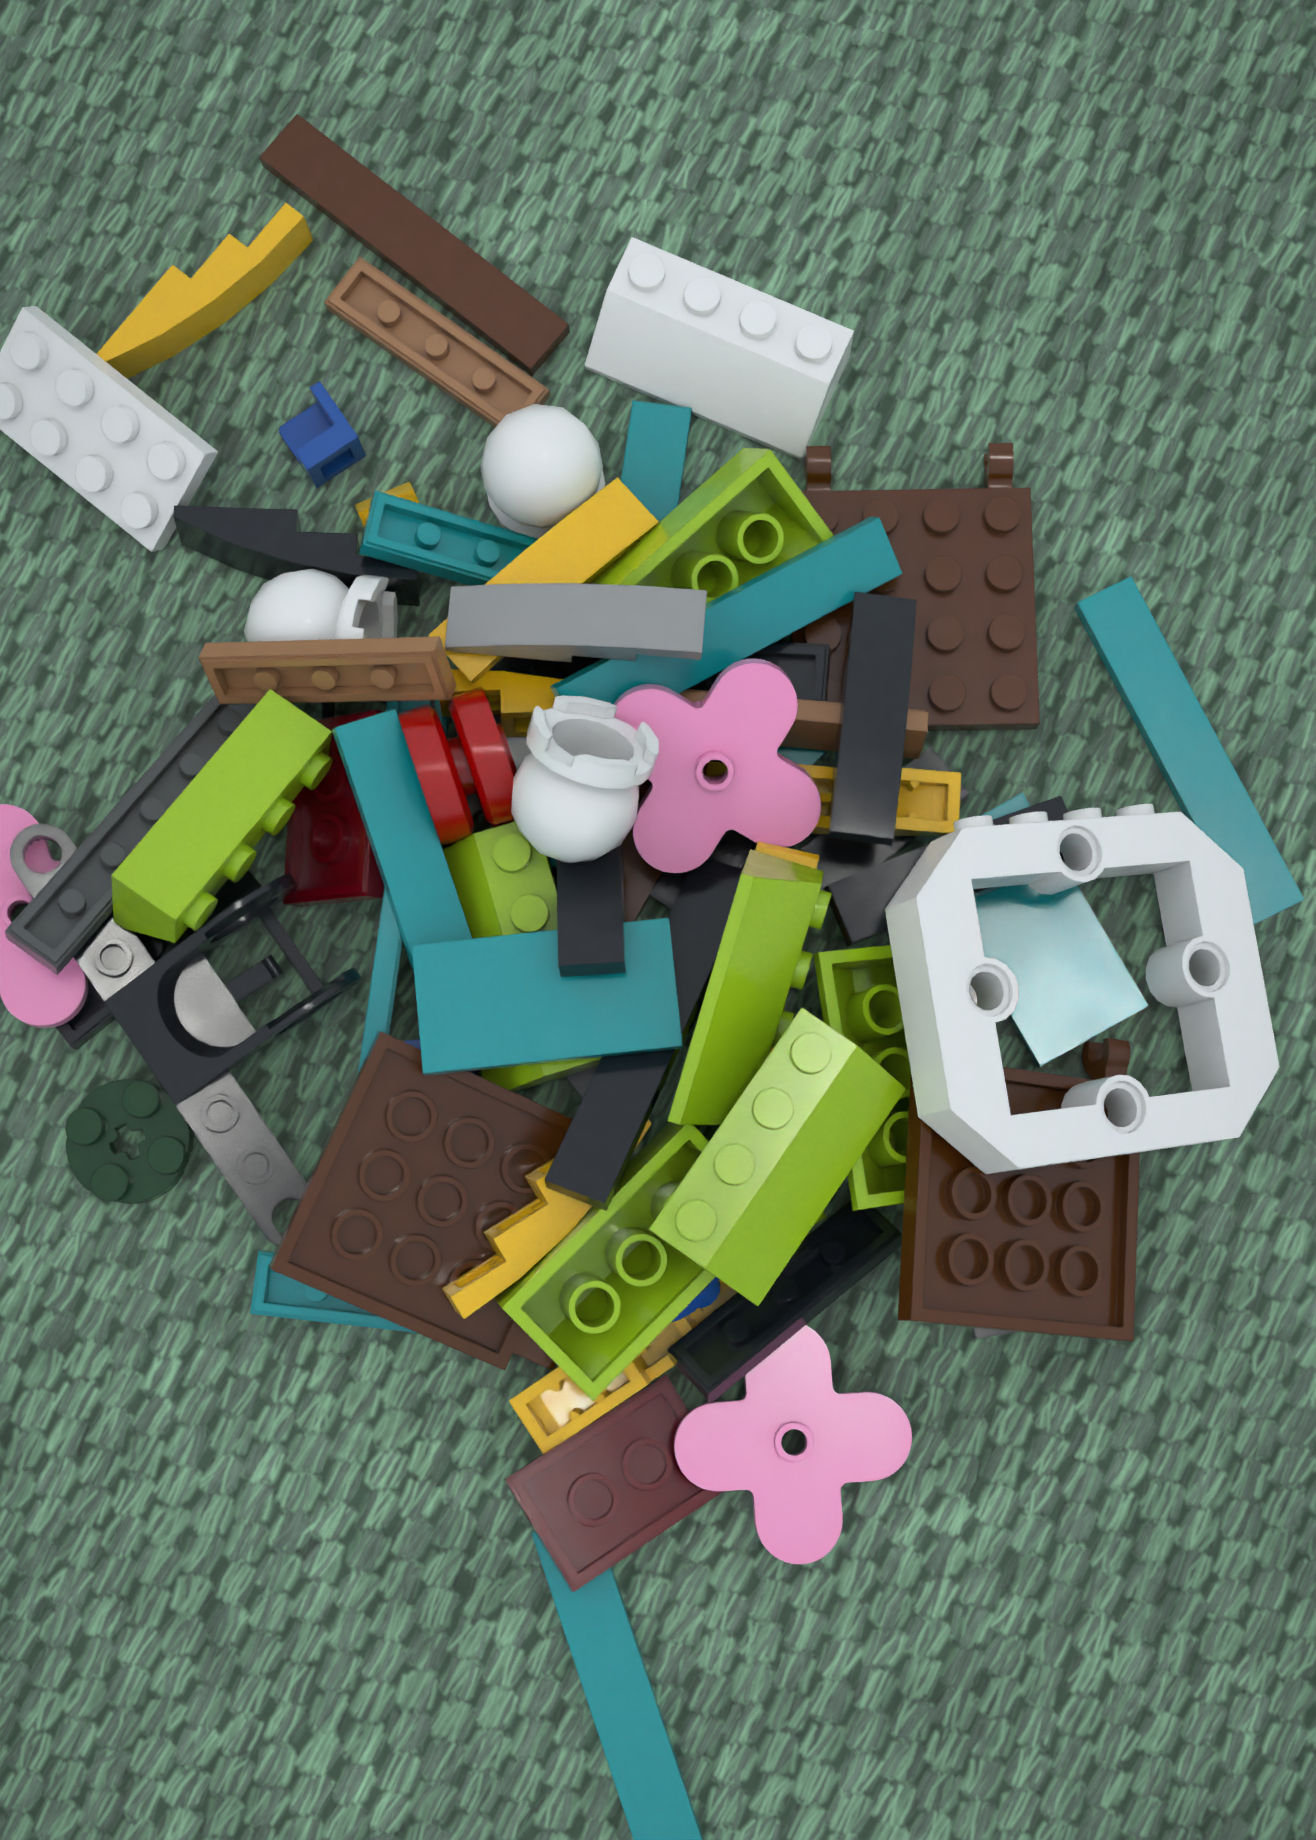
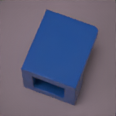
(322, 438)

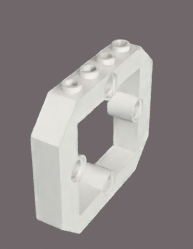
(1204, 971)

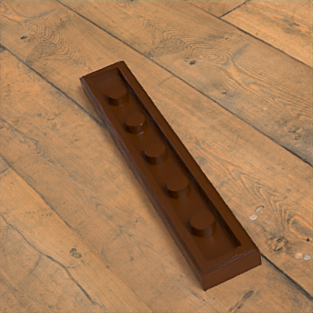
(415, 245)

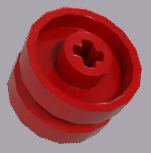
(461, 766)

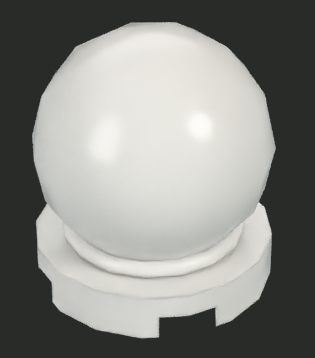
(540, 468)
(321, 607)
(581, 778)

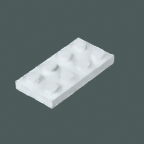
(97, 429)

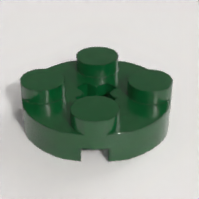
(116, 1175)

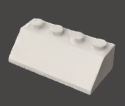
(718, 348)

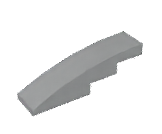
(576, 620)

